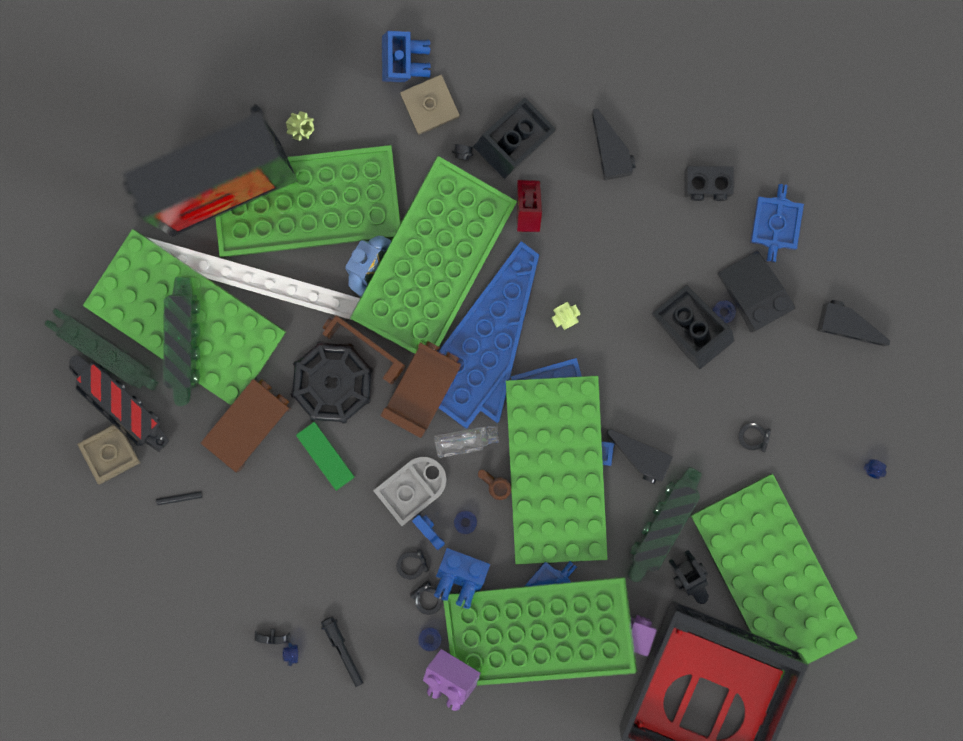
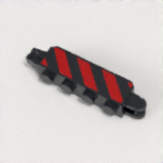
(117, 405)

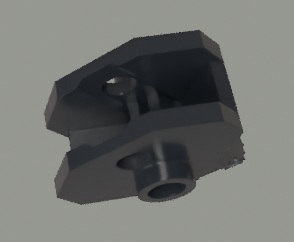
(691, 577)

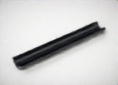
(178, 498)

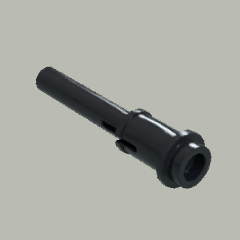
(337, 640)

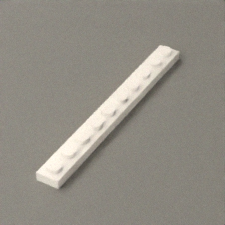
(264, 281)

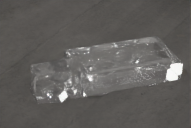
(465, 441)

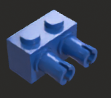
(397, 57)
(462, 571)

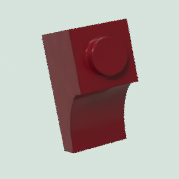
(528, 206)

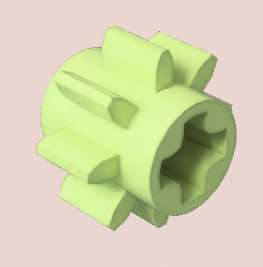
(300, 126)
(566, 315)

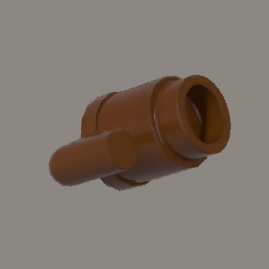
(498, 487)

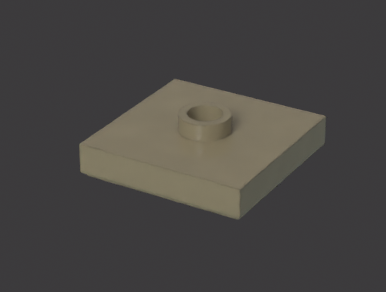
(429, 104)
(108, 454)

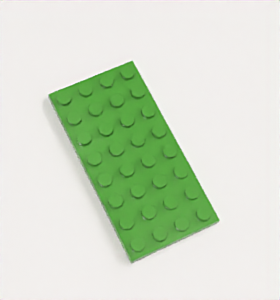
(333, 202)
(433, 257)
(232, 337)
(556, 469)
(773, 570)
(544, 631)

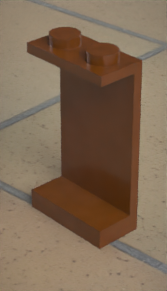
(397, 367)
(422, 389)
(246, 424)

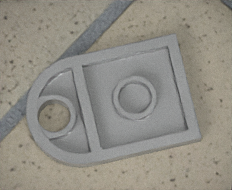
(410, 489)

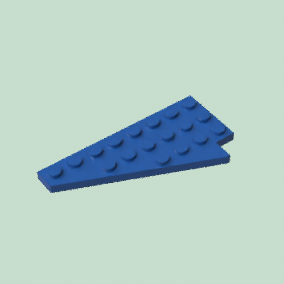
(489, 341)

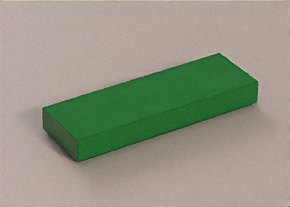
(325, 456)

